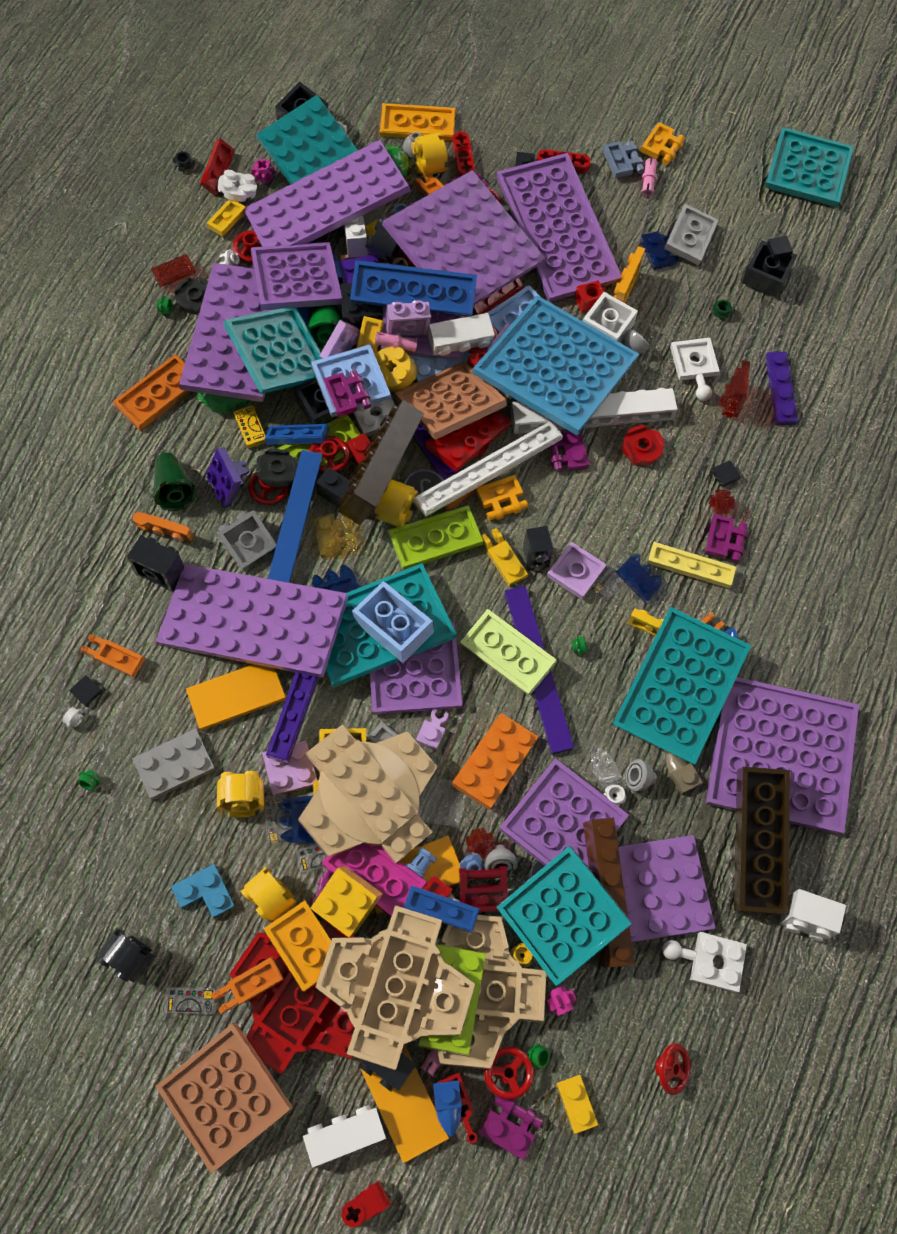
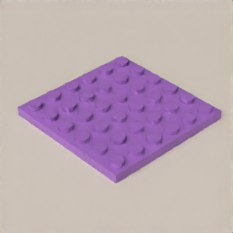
(467, 233)
(791, 732)

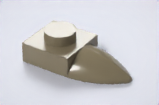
(682, 773)

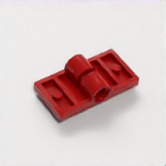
(469, 441)

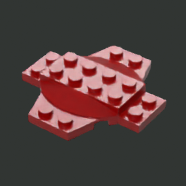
(287, 1017)

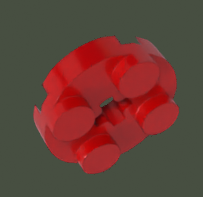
(640, 456)

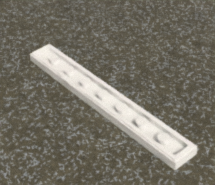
(487, 468)

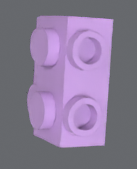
(408, 318)

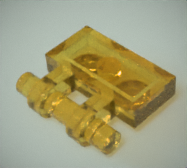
(327, 535)

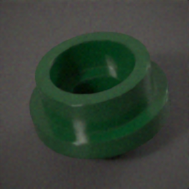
(722, 305)

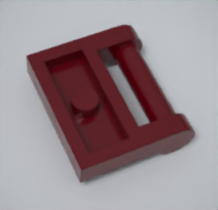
(483, 896)

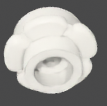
(73, 717)
(619, 791)

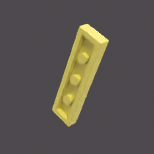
(691, 565)

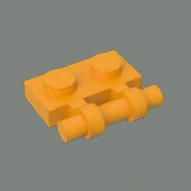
(657, 141)
(499, 492)

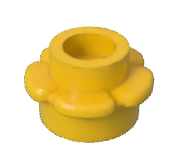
(521, 948)

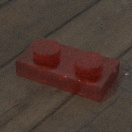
(173, 270)

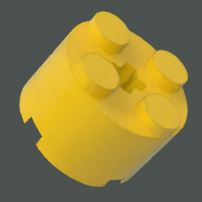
(430, 154)
(400, 363)
(396, 504)
(240, 794)
(269, 894)

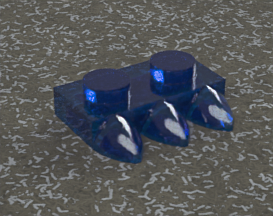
(654, 249)
(639, 577)
(344, 583)
(298, 834)

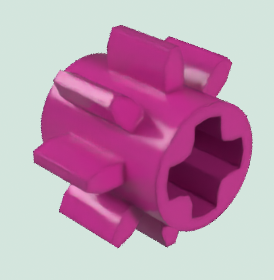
(263, 171)
(561, 1000)

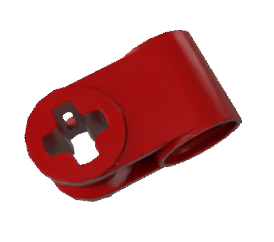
(369, 1201)

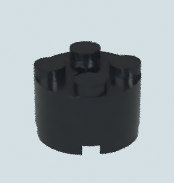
(382, 243)
(126, 955)

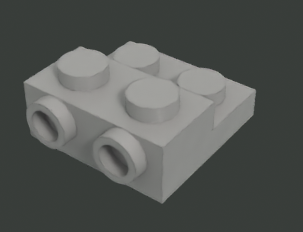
(246, 539)

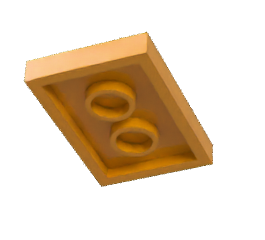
(629, 275)
(300, 943)

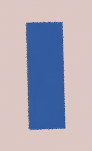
(297, 434)
(443, 908)

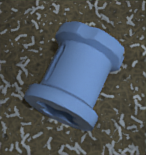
(421, 862)

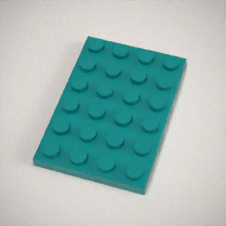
(358, 653)
(682, 685)

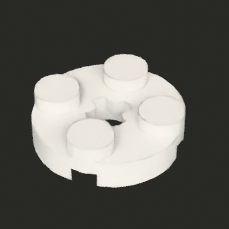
(237, 186)

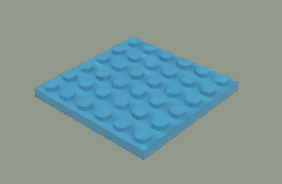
(556, 364)

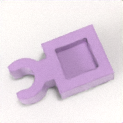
(431, 732)

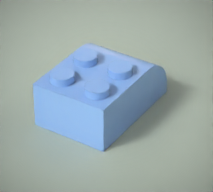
(393, 621)

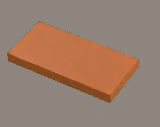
(153, 394)

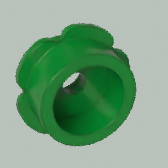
(164, 305)
(579, 645)
(88, 780)
(539, 1056)

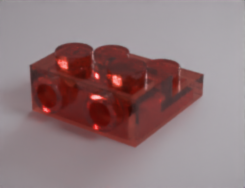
(736, 391)

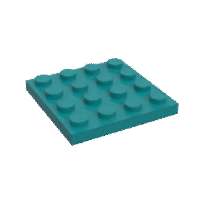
(305, 140)
(809, 167)
(274, 348)
(564, 915)

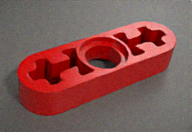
(466, 148)
(576, 157)

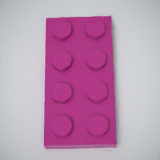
(379, 871)

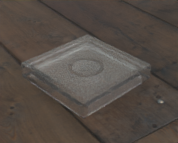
(440, 804)

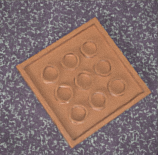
(451, 399)
(223, 1097)

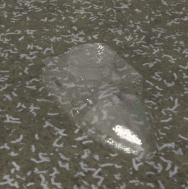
(604, 768)

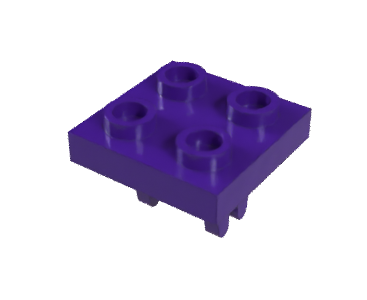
(225, 476)

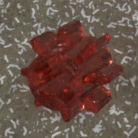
(721, 501)
(480, 842)

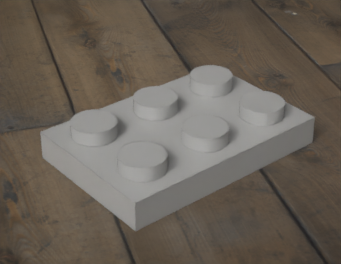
(691, 234)
(173, 764)

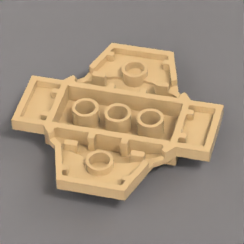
(368, 794)
(395, 987)
(505, 991)

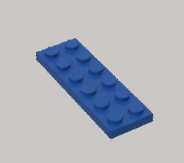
(388, 283)

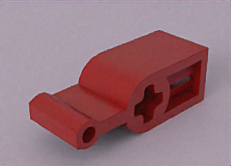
(464, 1101)

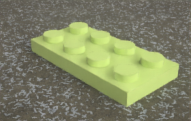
(508, 652)

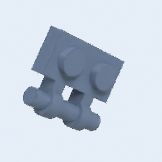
(618, 160)

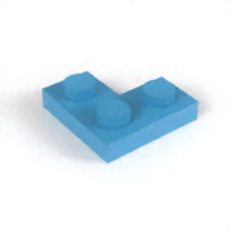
(205, 885)

